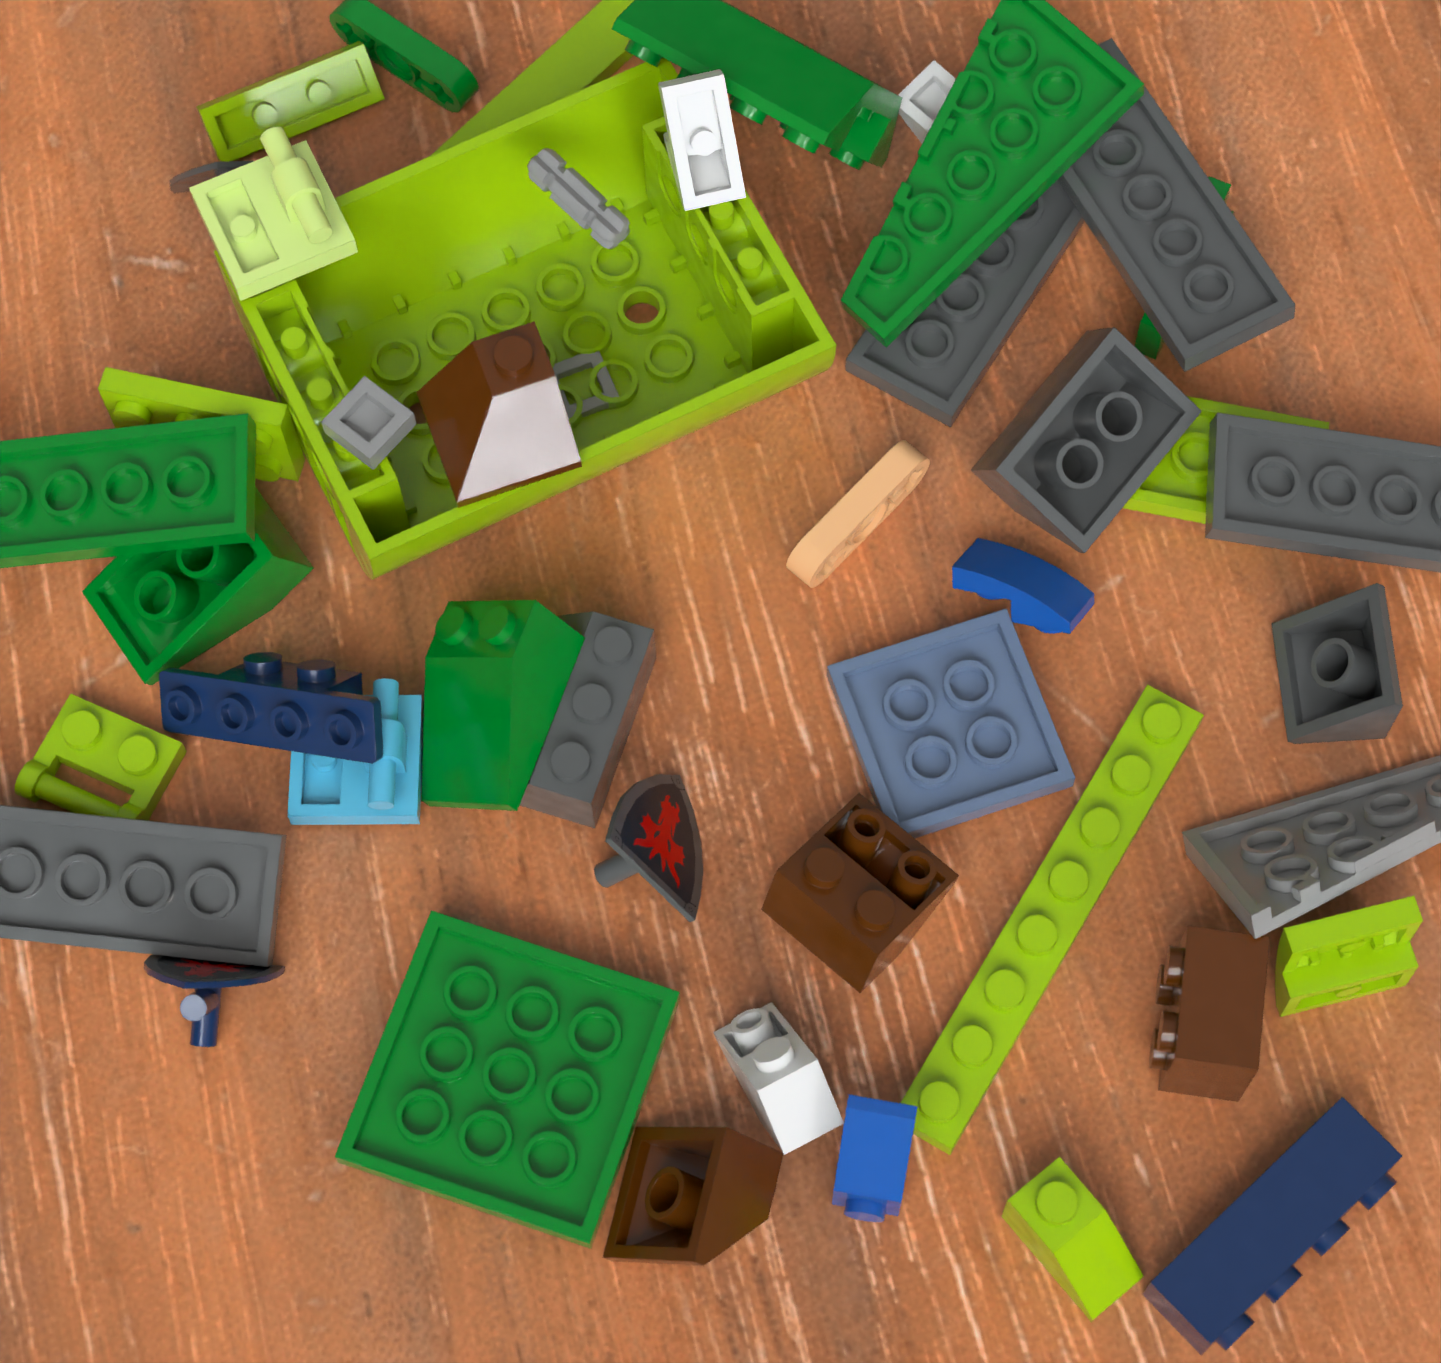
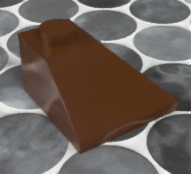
(499, 416)
(690, 1194)

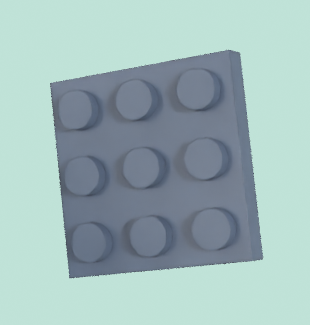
(950, 725)

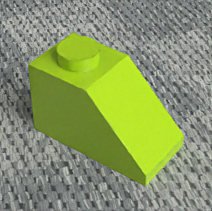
(1073, 1238)

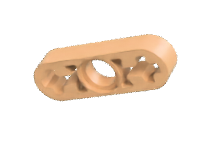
(857, 514)

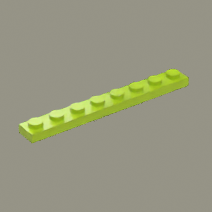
(1049, 918)

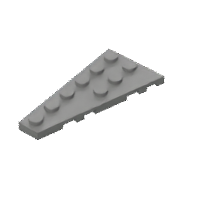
(1318, 845)

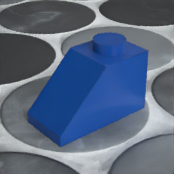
(873, 1158)

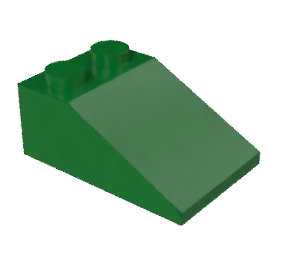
(188, 600)
(491, 699)

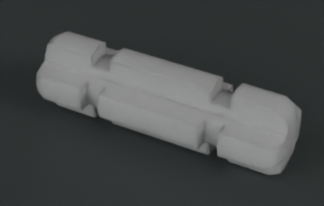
(578, 198)

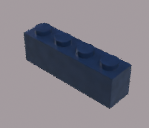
(1272, 1226)

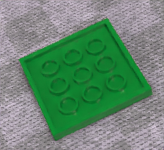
(509, 1078)

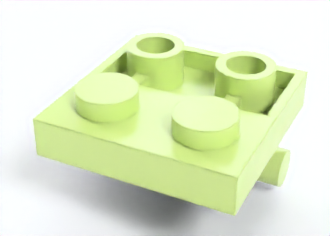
(273, 217)

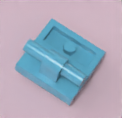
(361, 793)

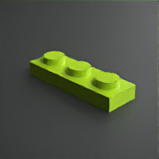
(291, 100)

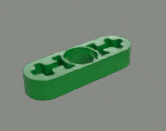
(405, 53)

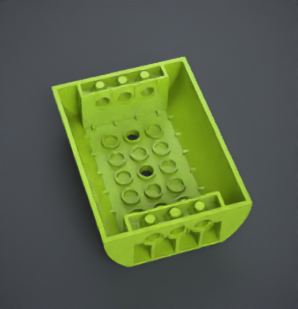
(480, 249)

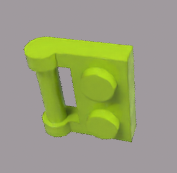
(104, 749)

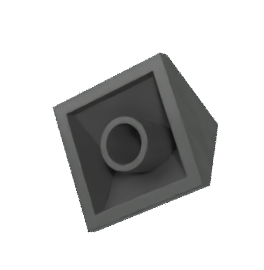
(1338, 669)

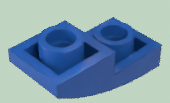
(1037, 590)

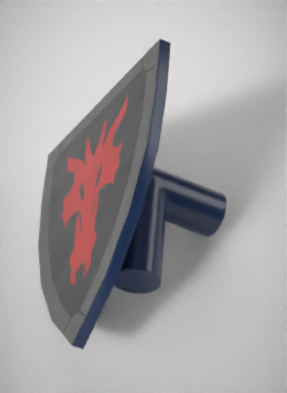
(207, 979)

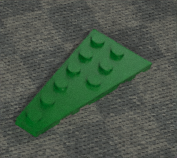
(1002, 137)

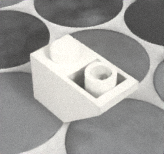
(779, 1077)

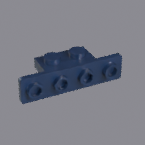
(276, 706)

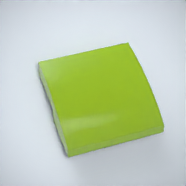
(1346, 956)

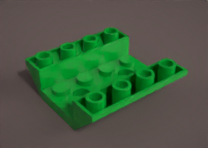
(768, 75)

